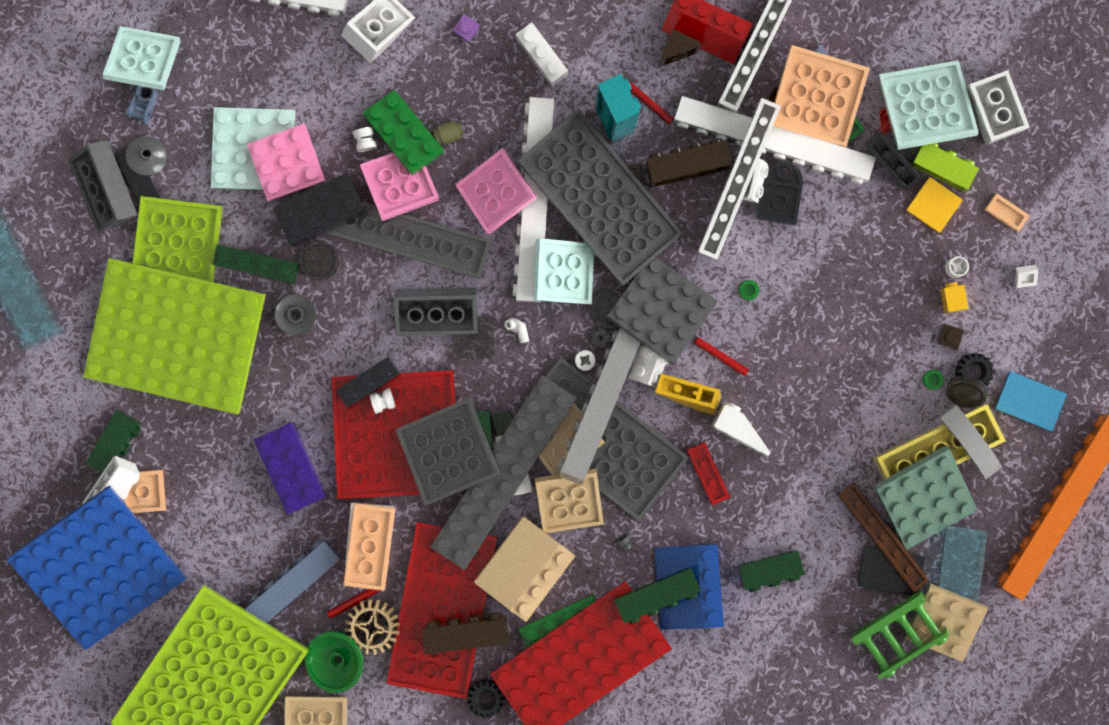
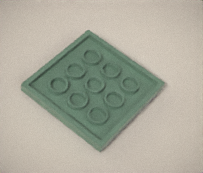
(926, 497)

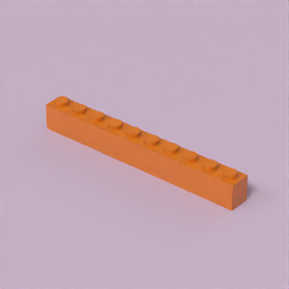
(1058, 513)

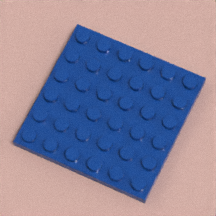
(96, 567)

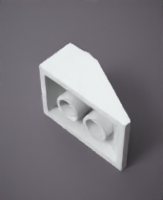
(376, 27)
(735, 425)

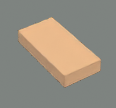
(1006, 212)

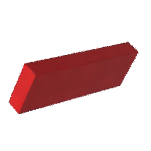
(708, 473)

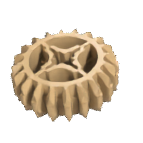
(381, 628)

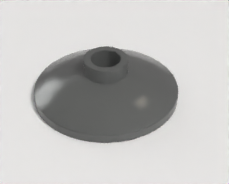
(146, 165)
(285, 310)

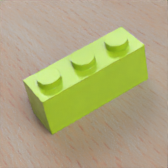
(945, 166)

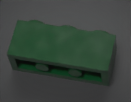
(114, 440)
(771, 570)

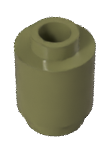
(448, 132)

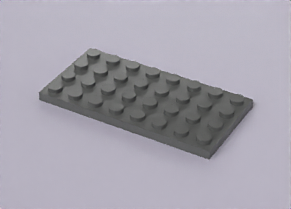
(599, 197)
(635, 458)

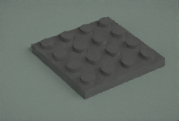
(662, 310)
(447, 451)

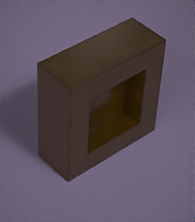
(950, 336)

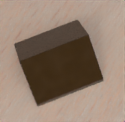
(678, 47)

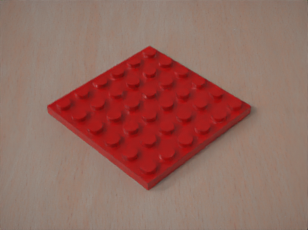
(366, 443)

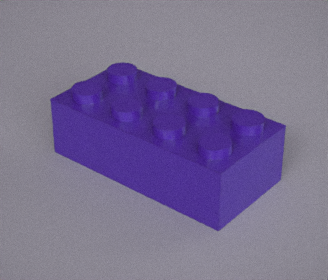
(290, 468)

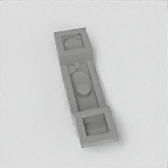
(971, 441)

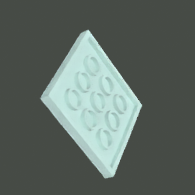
(928, 105)
(231, 133)

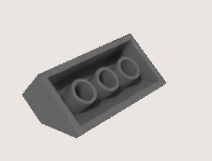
(102, 186)
(436, 311)

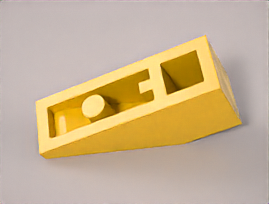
(689, 393)

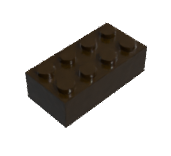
(688, 163)
(466, 633)

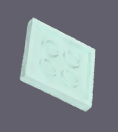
(141, 58)
(563, 272)

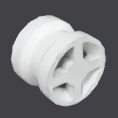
(585, 362)

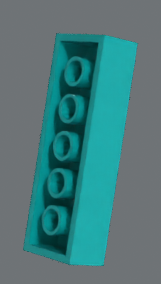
(617, 107)

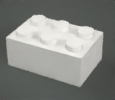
(997, 107)

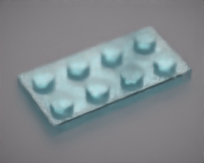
(962, 561)

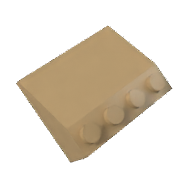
(524, 568)

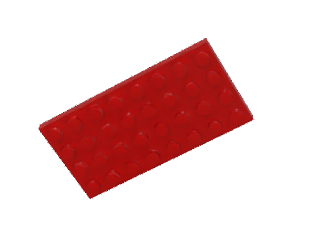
(436, 591)
(579, 662)

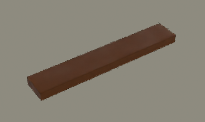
(883, 537)

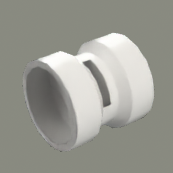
(364, 139)
(959, 265)
(382, 401)

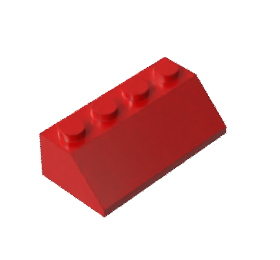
(715, 28)

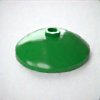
(325, 668)

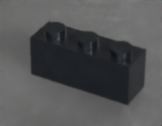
(893, 160)
(368, 382)

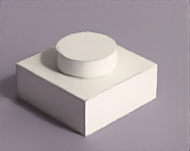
(1026, 276)

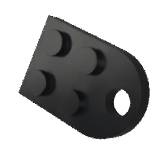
(780, 195)

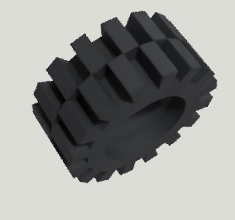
(979, 359)
(485, 711)

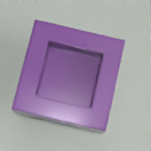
(466, 28)

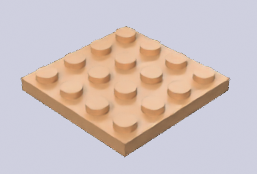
(819, 95)

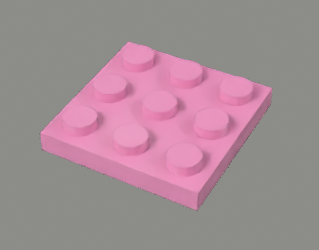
(286, 162)
(395, 189)
(496, 191)

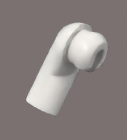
(518, 327)

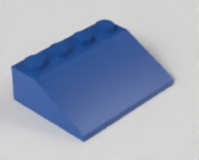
(705, 609)

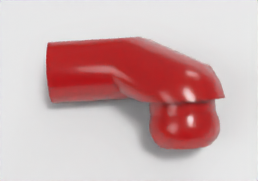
(885, 123)

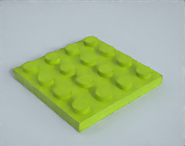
(178, 236)

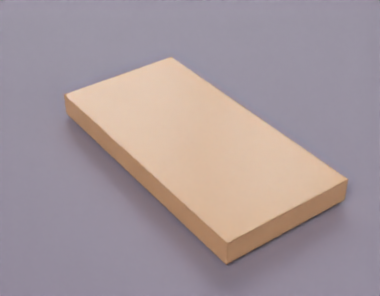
(369, 546)

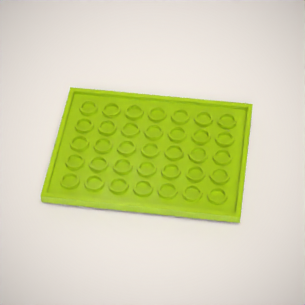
(174, 336)
(213, 669)

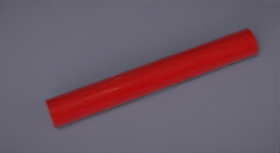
(651, 104)
(721, 356)
(351, 602)

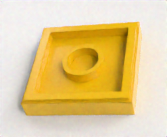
(934, 205)

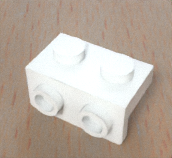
(755, 189)
(647, 367)

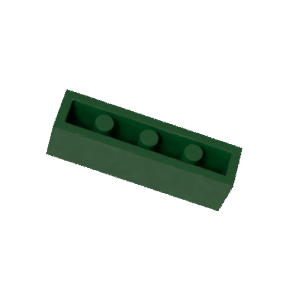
(255, 264)
(657, 595)

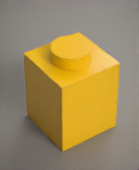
(954, 297)

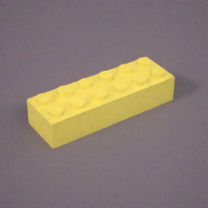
(917, 448)

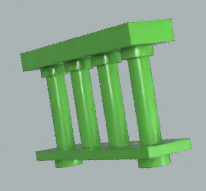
(899, 615)

